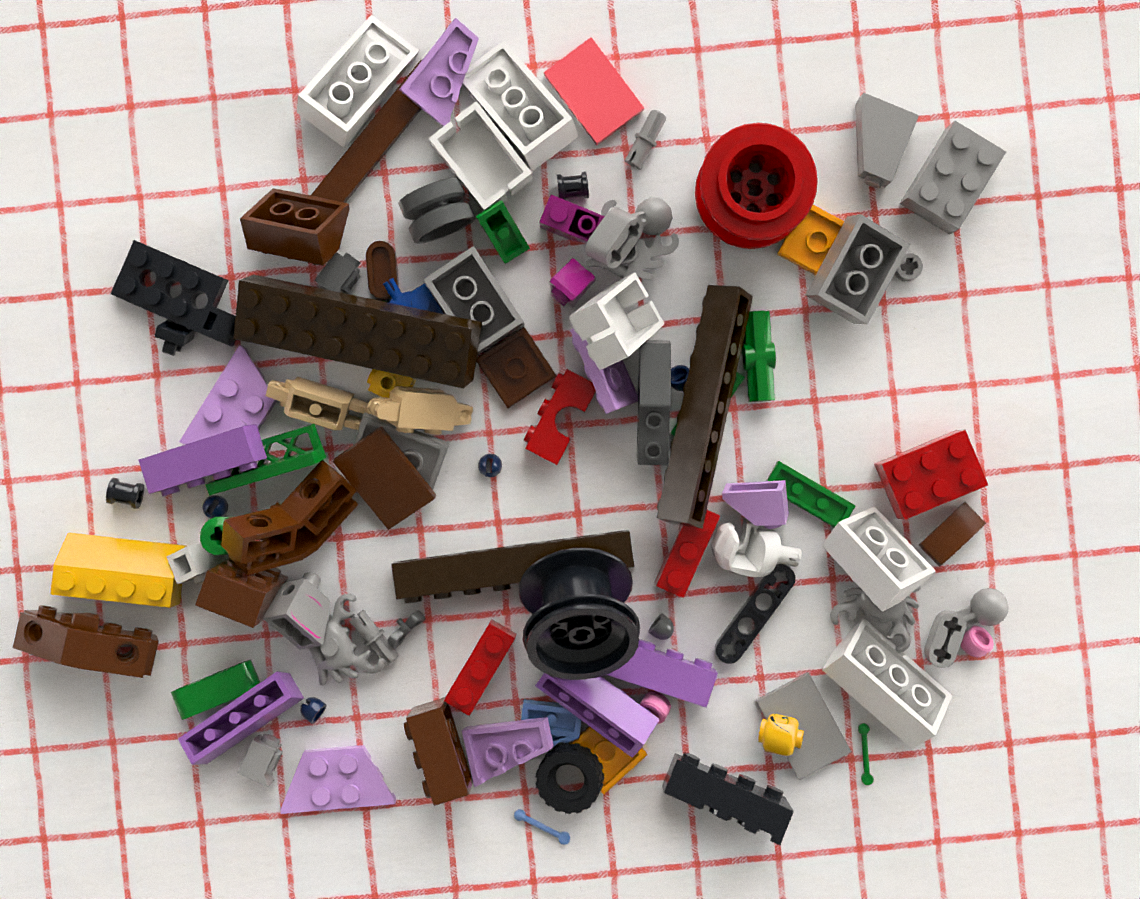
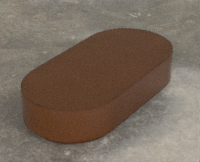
(381, 267)

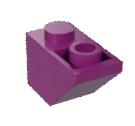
(569, 219)
(571, 283)

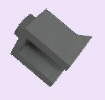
(339, 273)

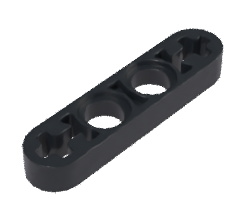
(759, 616)

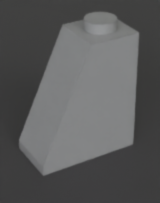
(881, 138)

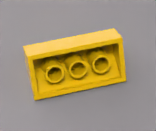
(116, 570)

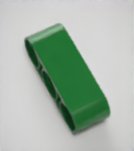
(215, 689)

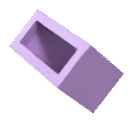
(759, 502)

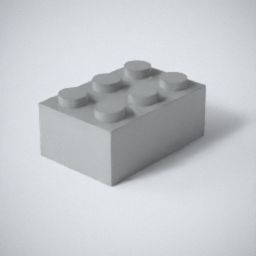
(953, 177)
(857, 269)
(471, 292)

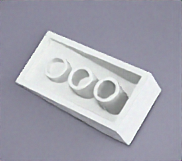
(355, 81)
(519, 106)

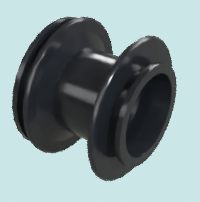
(579, 614)

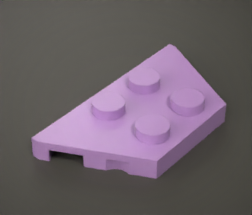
(234, 400)
(336, 781)

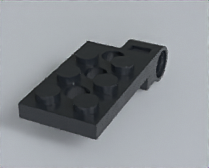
(182, 309)

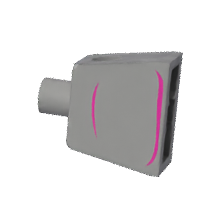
(300, 612)

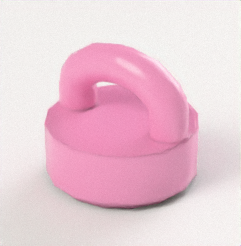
(977, 642)
(657, 704)

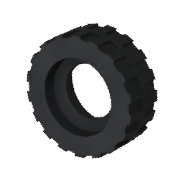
(556, 796)

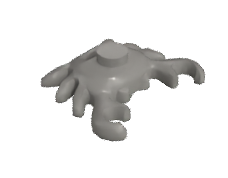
(639, 256)
(892, 614)
(338, 650)

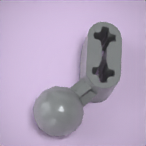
(621, 230)
(986, 607)

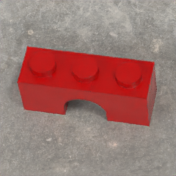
(570, 391)
(685, 556)
(480, 667)

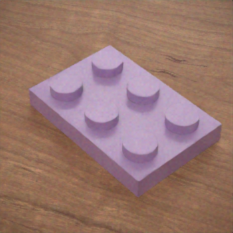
(612, 383)

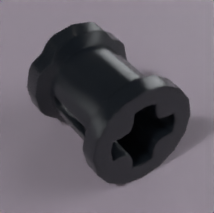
(573, 186)
(124, 493)

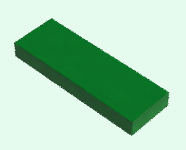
(811, 495)

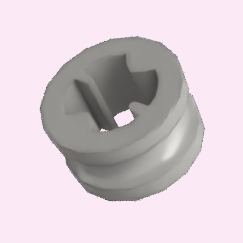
(914, 273)

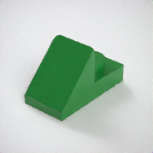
(502, 232)

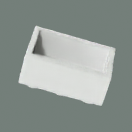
(481, 157)
(611, 331)

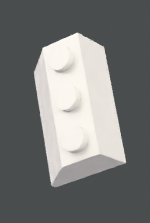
(877, 558)

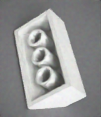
(888, 684)

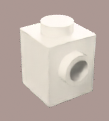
(191, 563)

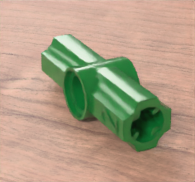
(759, 357)

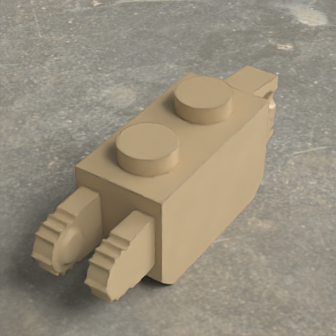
(317, 403)
(421, 409)

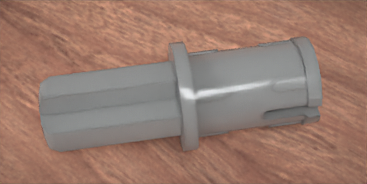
(645, 139)
(374, 637)

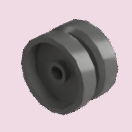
(436, 210)

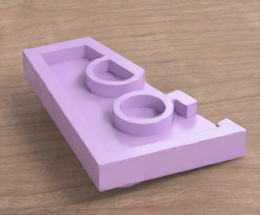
(441, 72)
(504, 745)

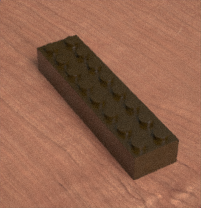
(357, 330)

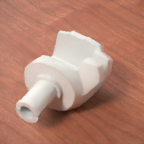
(754, 552)

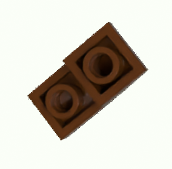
(952, 534)

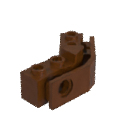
(291, 528)
(83, 644)

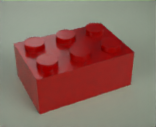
(931, 474)

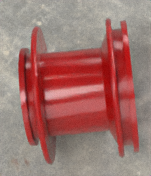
(777, 154)

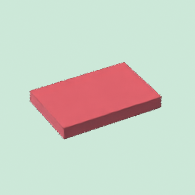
(593, 91)

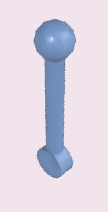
(564, 837)

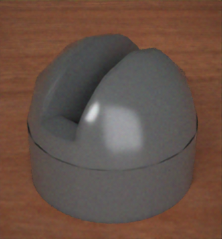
(662, 627)

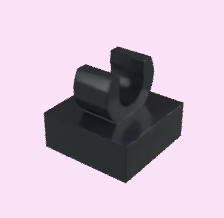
(174, 336)

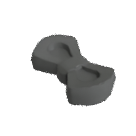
(405, 627)

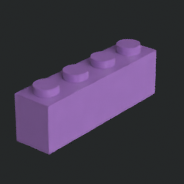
(202, 459)
(669, 673)
(603, 709)
(240, 718)

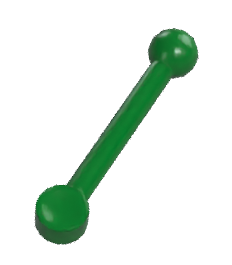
(866, 777)

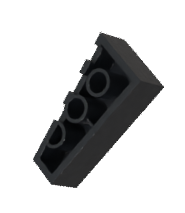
(728, 796)

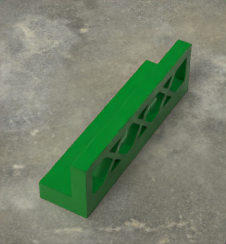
(276, 466)

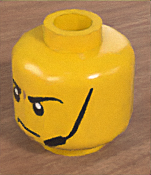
(780, 734)

